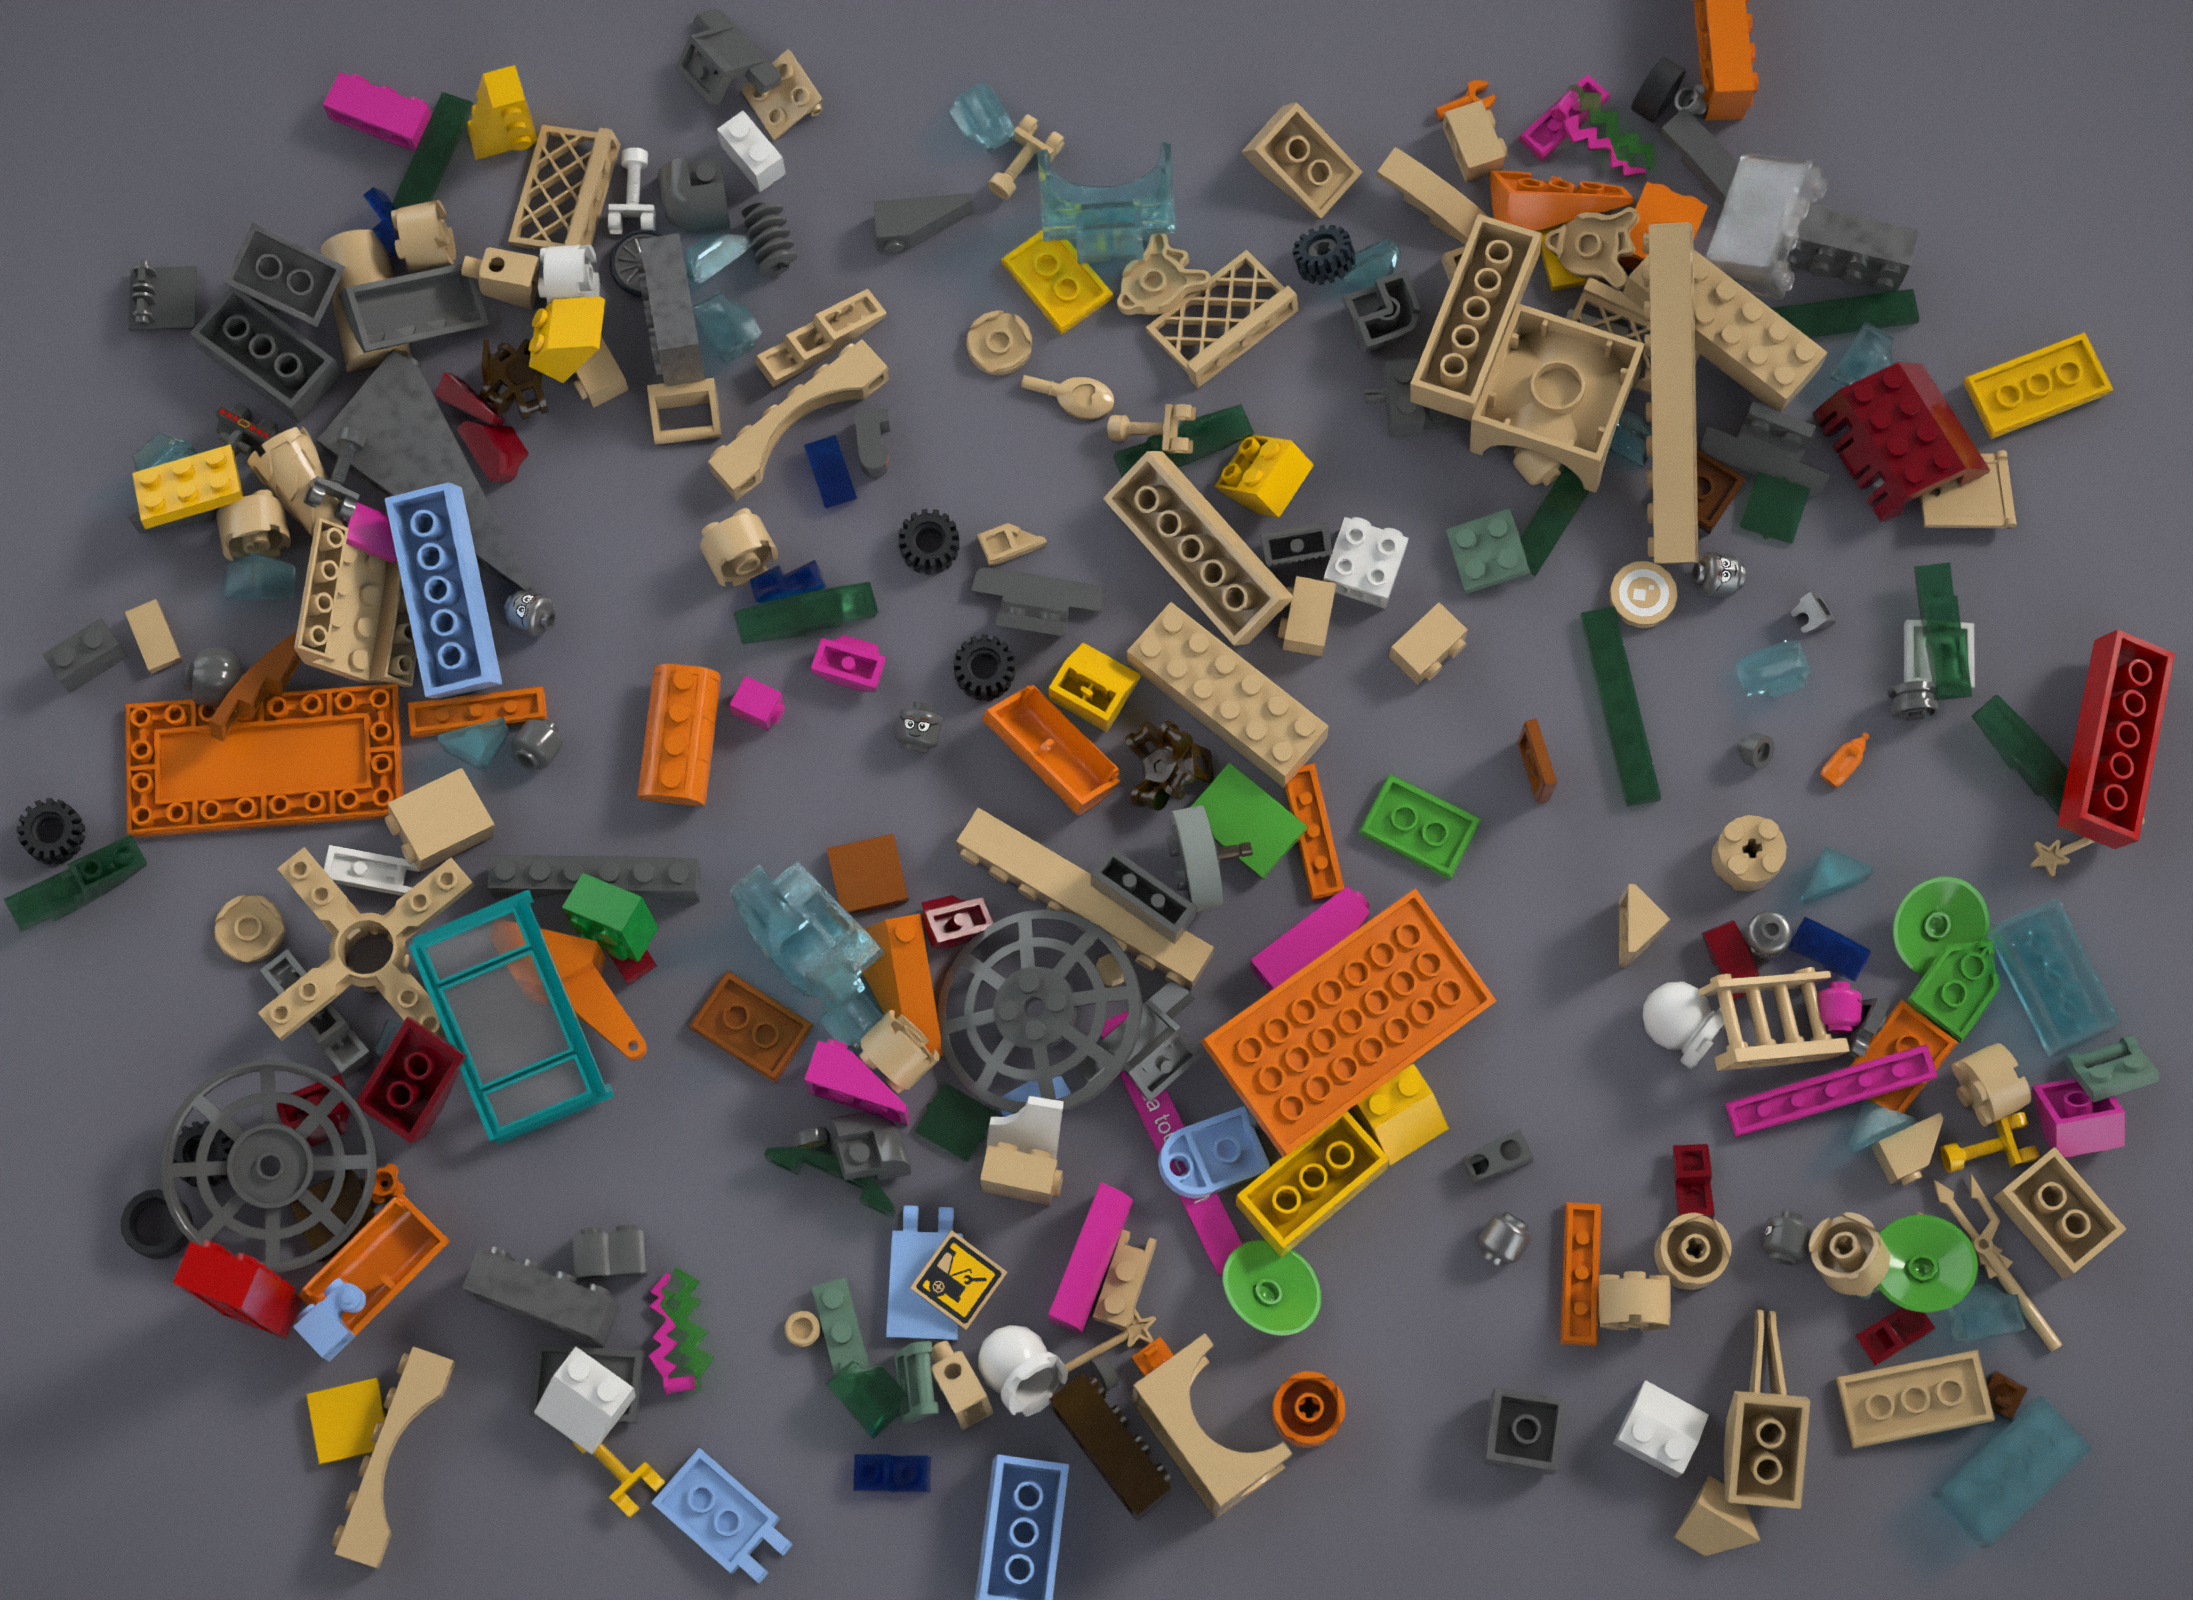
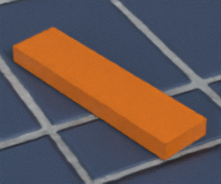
(454, 713)
(1316, 843)
(1580, 1274)

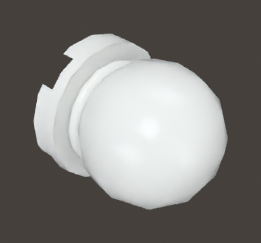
(1681, 1020)
(1020, 1369)

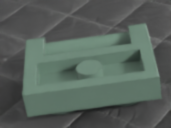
(2114, 1076)
(915, 1379)

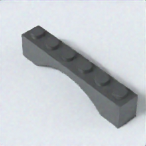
(550, 875)

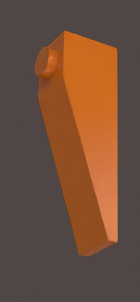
(1547, 204)
(903, 975)

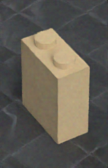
(439, 820)

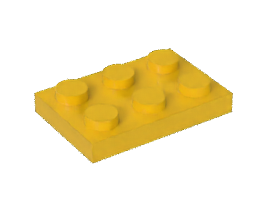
(187, 486)

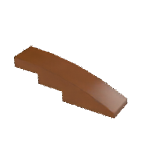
(266, 676)

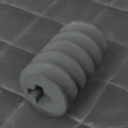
(769, 237)

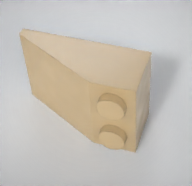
(1302, 160)

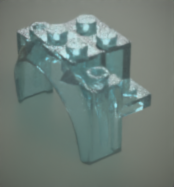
(1111, 218)
(813, 949)

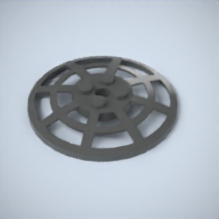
(1053, 1023)
(253, 1146)

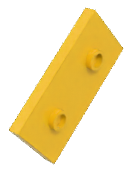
(2037, 385)

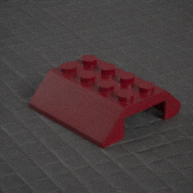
(1899, 434)

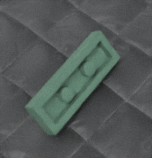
(839, 1324)

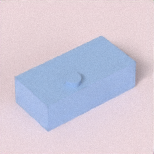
(1021, 1529)

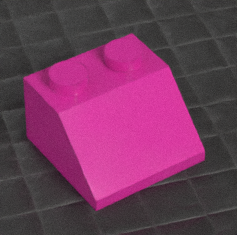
(2075, 1122)

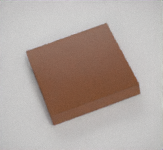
(1536, 761)
(868, 874)

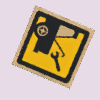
(958, 1280)

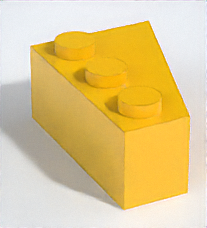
(501, 115)

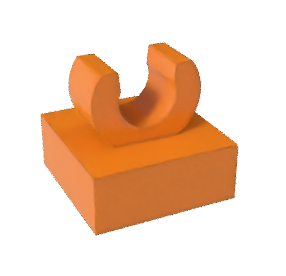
(1152, 1356)

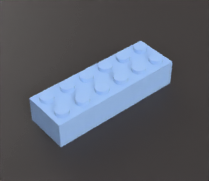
(443, 591)

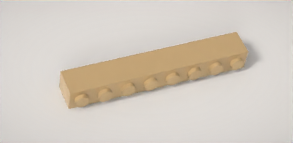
(1068, 889)

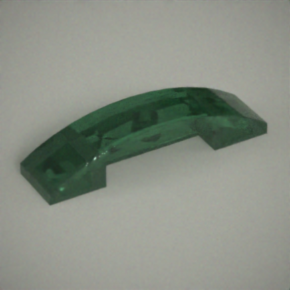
(794, 1157)

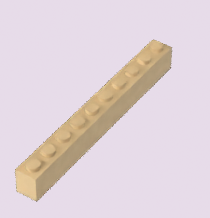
(1672, 393)

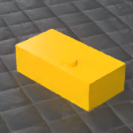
(1312, 1183)

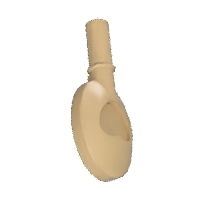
(1076, 396)

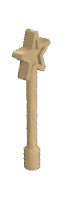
(2052, 856)
(1137, 1330)

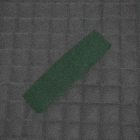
(1208, 432)
(805, 612)
(1942, 631)
(2023, 750)

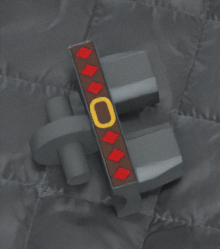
(243, 436)

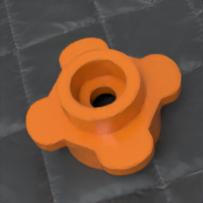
(393, 1188)

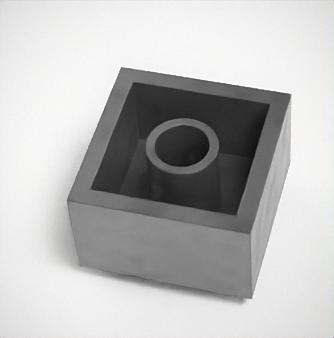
(1524, 1431)

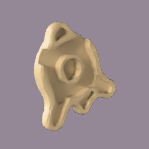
(1595, 244)
(1159, 280)

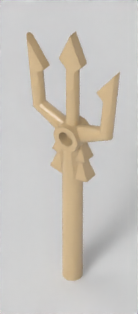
(1995, 1263)

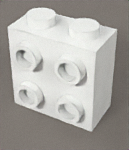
(1366, 561)

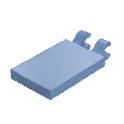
(911, 1250)
(720, 1515)

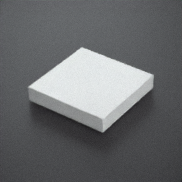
(1915, 655)

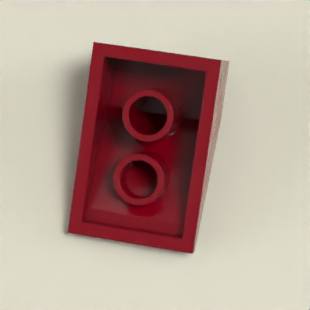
(412, 1081)

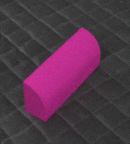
(1090, 1259)

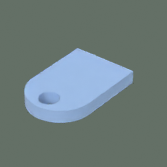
(1216, 1155)

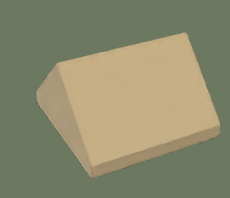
(1639, 924)

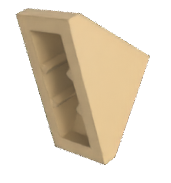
(1714, 1523)

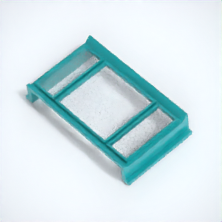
(509, 1017)

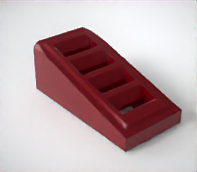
(460, 395)

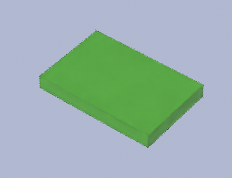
(1246, 813)
(1419, 827)

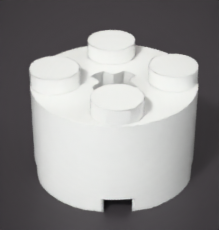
(568, 272)

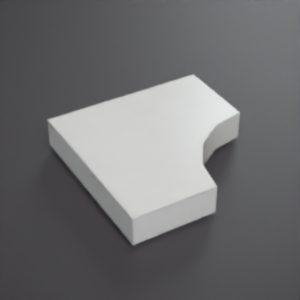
(1030, 1128)

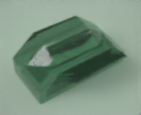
(868, 1395)

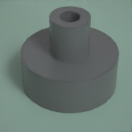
(1756, 750)

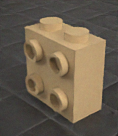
(1020, 1174)

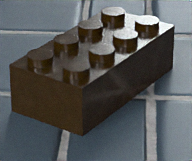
(1110, 1446)

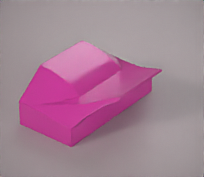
(849, 663)

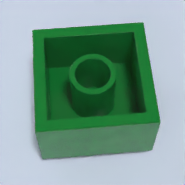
(610, 917)

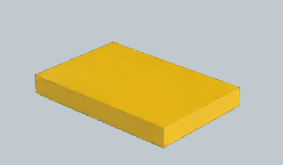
(1056, 281)

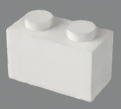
(751, 151)

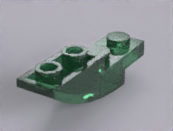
(78, 885)

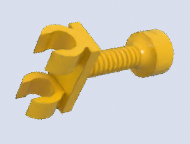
(1954, 1156)
(626, 1478)

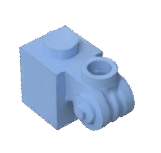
(323, 1324)

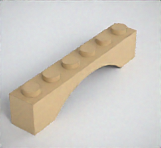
(849, 377)
(367, 1530)

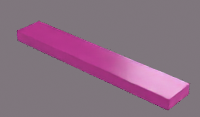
(1831, 1091)

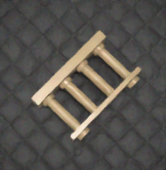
(1766, 1050)

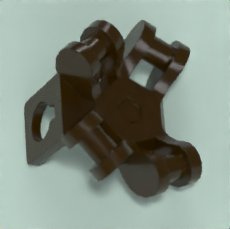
(513, 370)
(1168, 765)

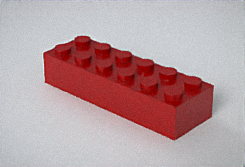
(2116, 739)
(238, 1287)

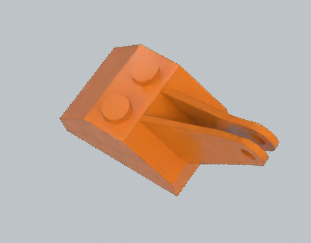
(580, 969)

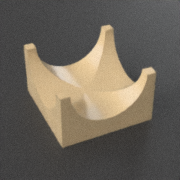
(1557, 391)
(1214, 1472)

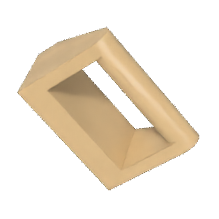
(684, 395)

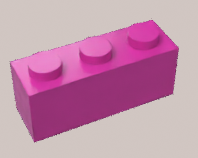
(377, 111)

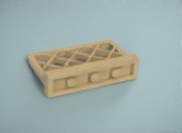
(591, 189)
(1621, 307)
(1244, 331)

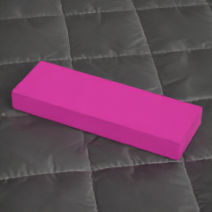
(1549, 134)

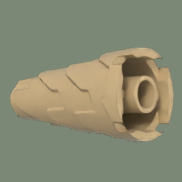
(287, 471)

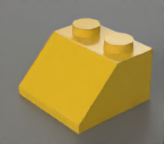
(566, 335)
(1401, 1115)

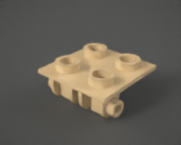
(789, 101)

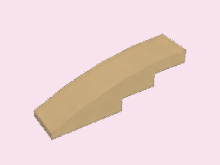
(1430, 194)
(820, 338)

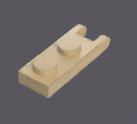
(1123, 1282)

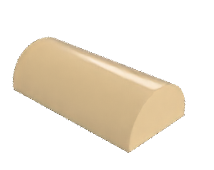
(364, 262)

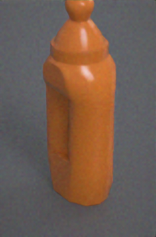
(1844, 761)

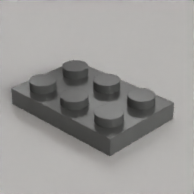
(621, 1362)

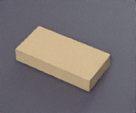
(153, 636)

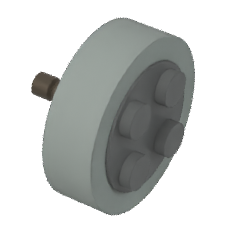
(1199, 857)

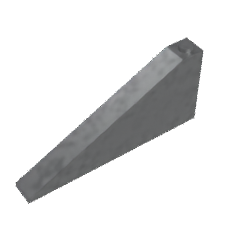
(415, 449)

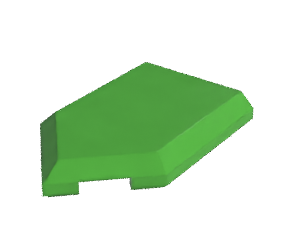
(1957, 987)

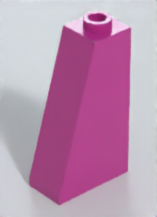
(1311, 938)

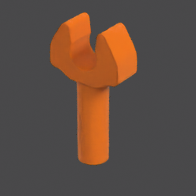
(1473, 88)

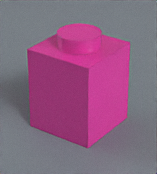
(757, 704)

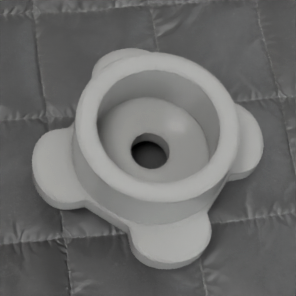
(1692, 99)

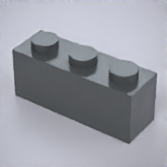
(1143, 895)

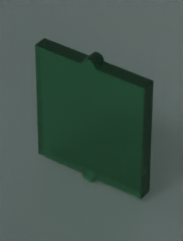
(1774, 508)
(955, 1122)

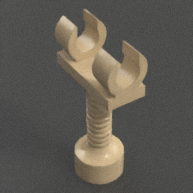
(1003, 184)
(1120, 428)

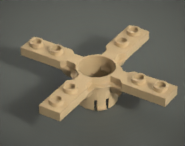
(347, 926)

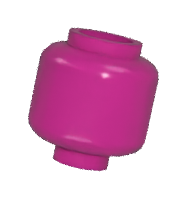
(1840, 1007)

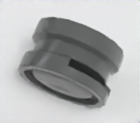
(1913, 700)

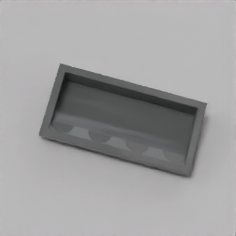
(413, 308)

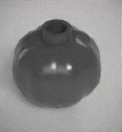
(212, 676)

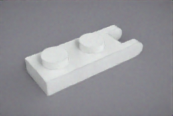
(367, 870)

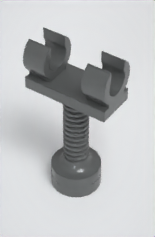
(351, 441)

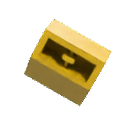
(1264, 474)
(1093, 686)

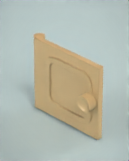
(1977, 504)

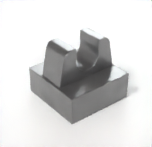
(1817, 611)

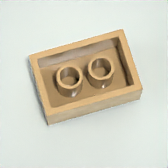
(2059, 1213)

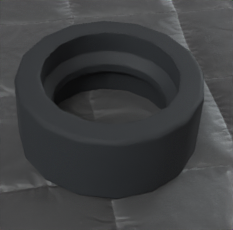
(1658, 89)
(128, 1226)

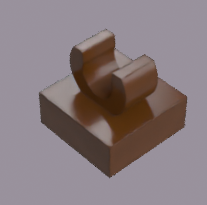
(2005, 1395)

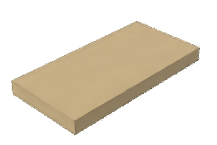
(1915, 1399)

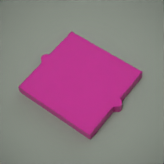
(371, 532)

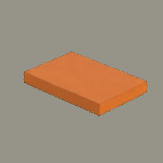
(1903, 1031)

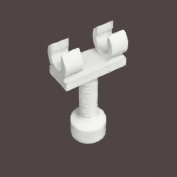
(634, 160)

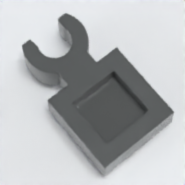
(1872, 1022)

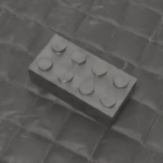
(1853, 248)
(669, 310)
(540, 1297)

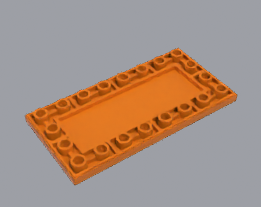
(292, 764)

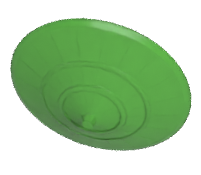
(1937, 915)
(1928, 1265)
(1272, 1291)

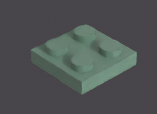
(1488, 551)

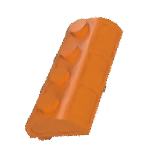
(679, 735)
(1053, 748)
(380, 1259)

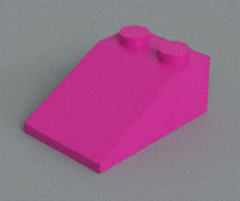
(845, 1079)

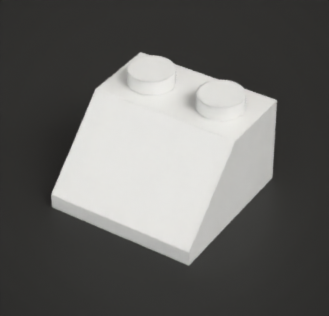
(584, 1400)
(1661, 1429)

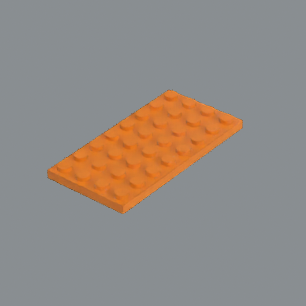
(1348, 1022)

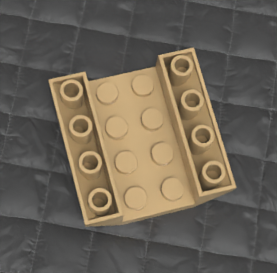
(354, 613)

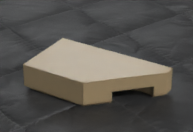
(1008, 543)

